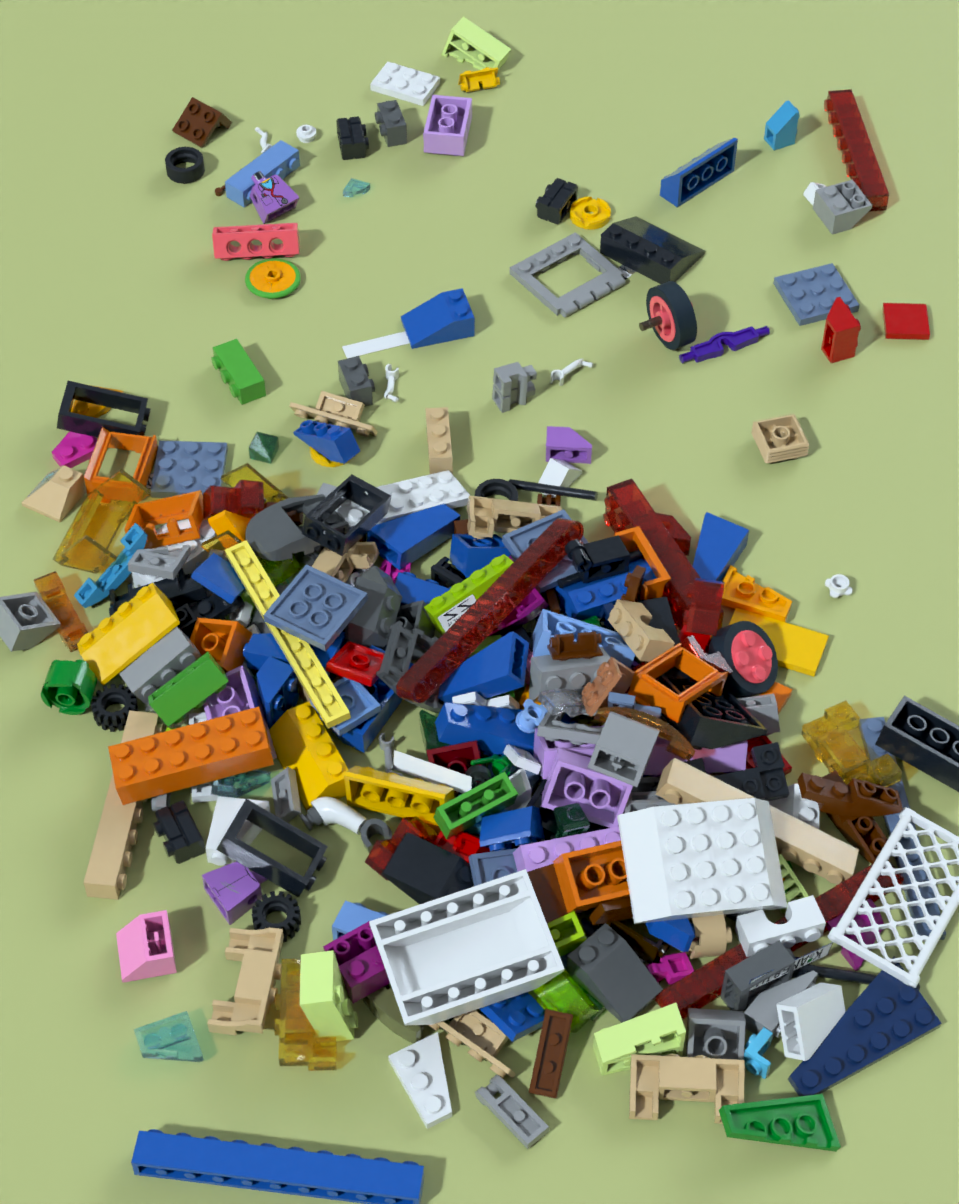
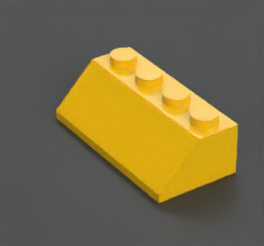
(128, 633)
(308, 749)
(395, 794)

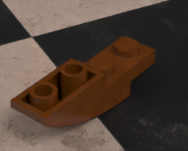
(855, 799)
(859, 831)

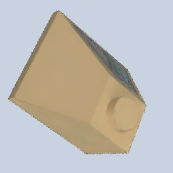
(56, 493)

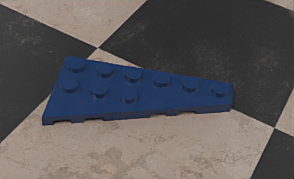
(872, 1028)

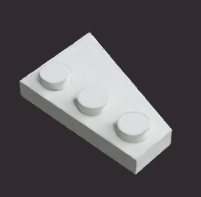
(424, 1079)

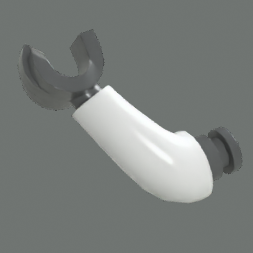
(331, 811)

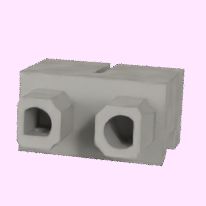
(512, 385)

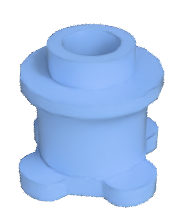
(531, 716)

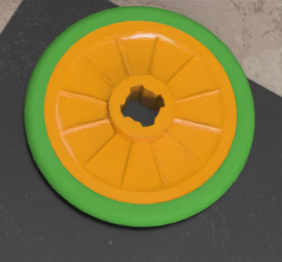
(272, 278)

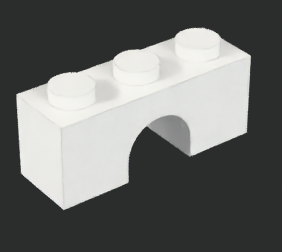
(803, 924)

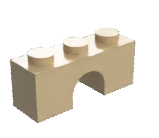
(438, 440)
(632, 624)

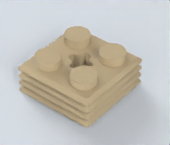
(780, 438)

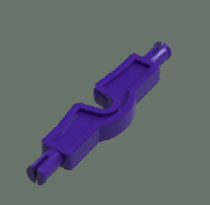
(714, 348)

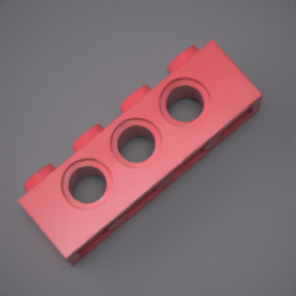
(264, 233)

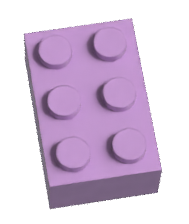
(447, 125)
(597, 794)

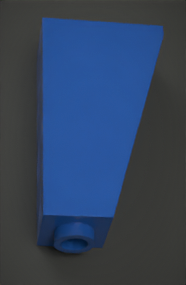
(413, 535)
(718, 547)
(265, 645)
(490, 671)

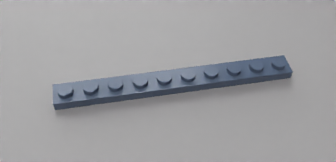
(870, 730)

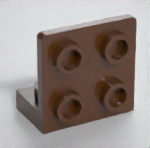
(199, 122)

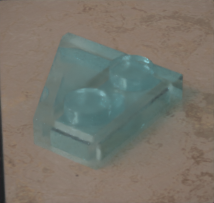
(240, 784)
(169, 1039)

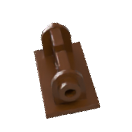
(564, 647)

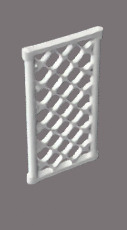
(862, 950)

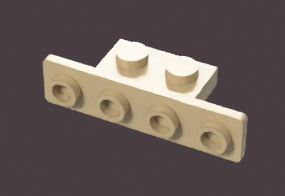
(338, 411)
(480, 1036)

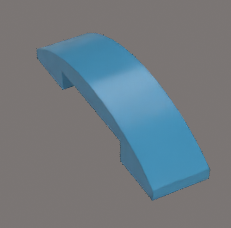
(116, 573)

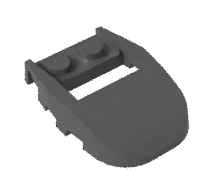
(277, 537)
(398, 658)

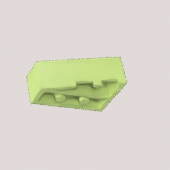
(476, 46)
(325, 997)
(649, 1034)

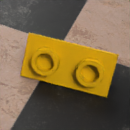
(470, 80)

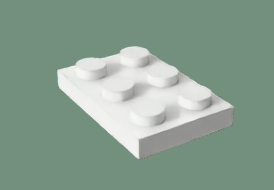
(405, 83)

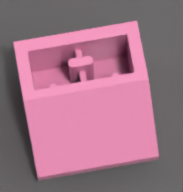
(146, 947)

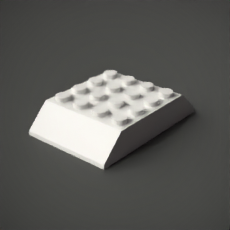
(701, 860)
(467, 950)

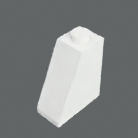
(223, 816)
(809, 1018)

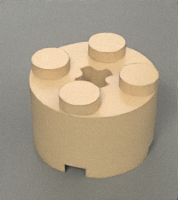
(710, 936)

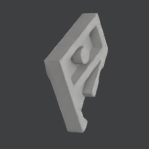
(159, 561)

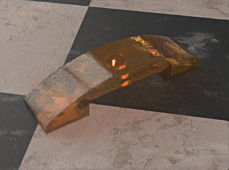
(54, 595)
(677, 743)

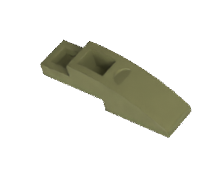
(385, 1008)

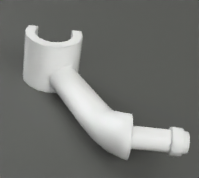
(263, 140)
(559, 374)
(391, 377)

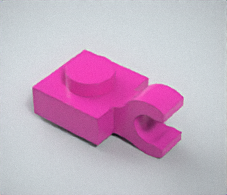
(671, 967)

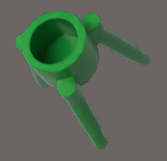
(499, 764)

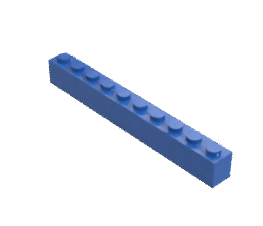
(277, 1169)

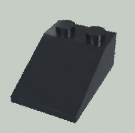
(426, 870)

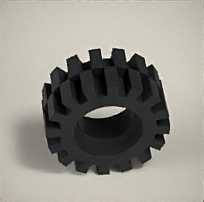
(109, 697)
(277, 903)

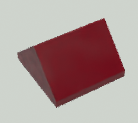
(456, 756)

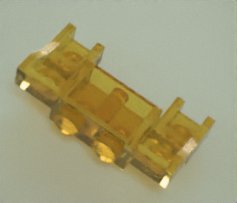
(840, 752)
(296, 1035)

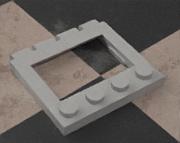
(579, 297)
(554, 729)

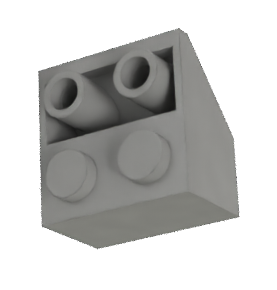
(841, 206)
(623, 749)

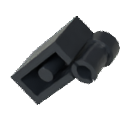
(598, 558)

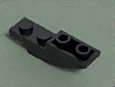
(211, 608)

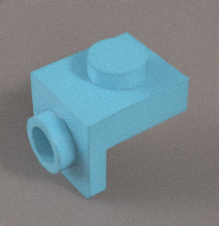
(756, 1047)

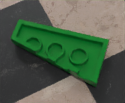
(784, 1121)

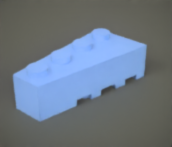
(554, 623)

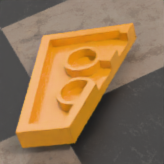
(749, 596)

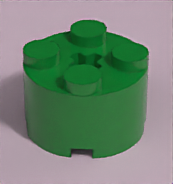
(69, 686)

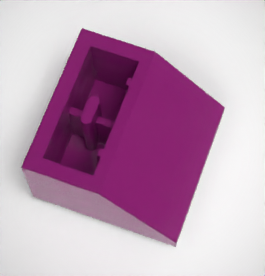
(359, 962)

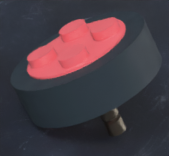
(670, 315)
(749, 656)

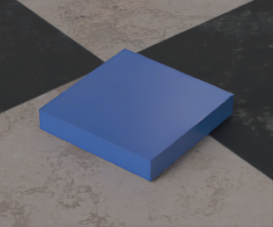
(219, 578)

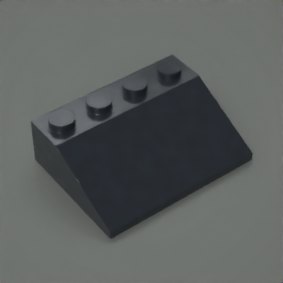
(649, 249)
(712, 719)

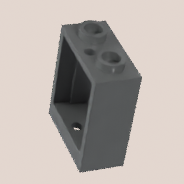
(737, 978)

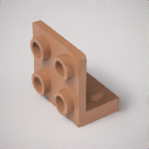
(610, 677)

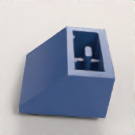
(276, 689)
(511, 829)

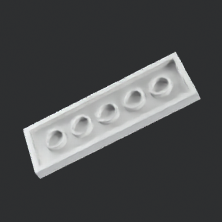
(411, 496)

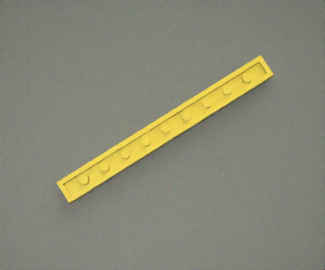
(298, 652)

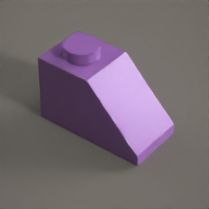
(567, 445)

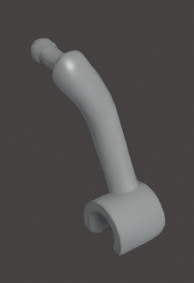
(387, 747)

